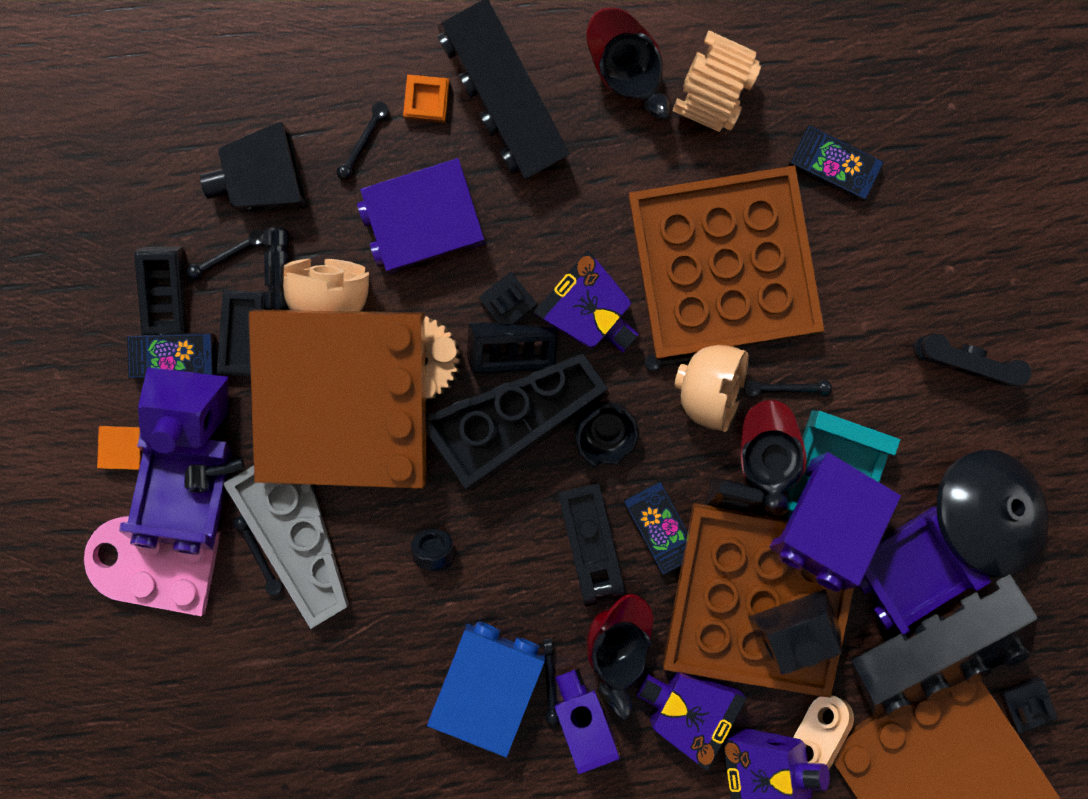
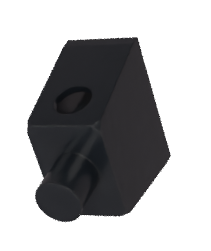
(258, 172)
(798, 632)

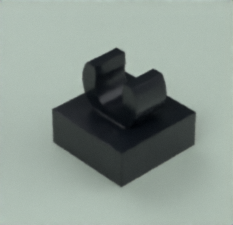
(508, 300)
(1028, 704)

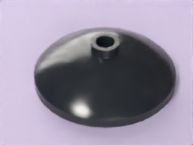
(978, 516)

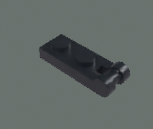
(591, 542)

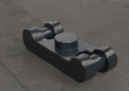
(971, 361)

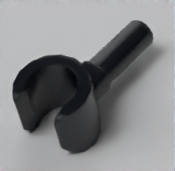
(198, 476)

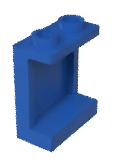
(487, 688)

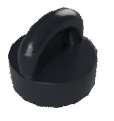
(432, 550)

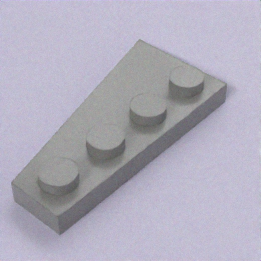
(294, 540)

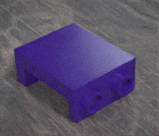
(420, 216)
(168, 511)
(836, 523)
(915, 573)

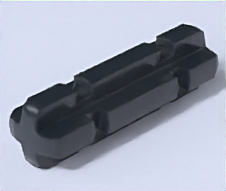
(274, 260)

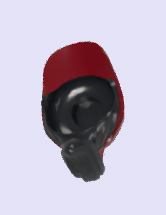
(627, 58)
(772, 453)
(619, 649)

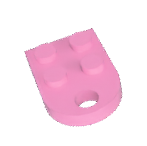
(150, 576)

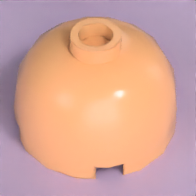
(326, 287)
(712, 385)

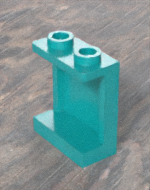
(848, 441)

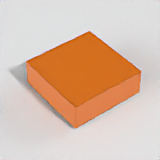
(426, 98)
(119, 448)

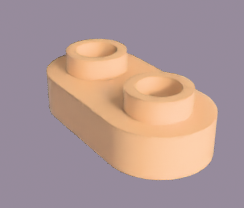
(826, 738)

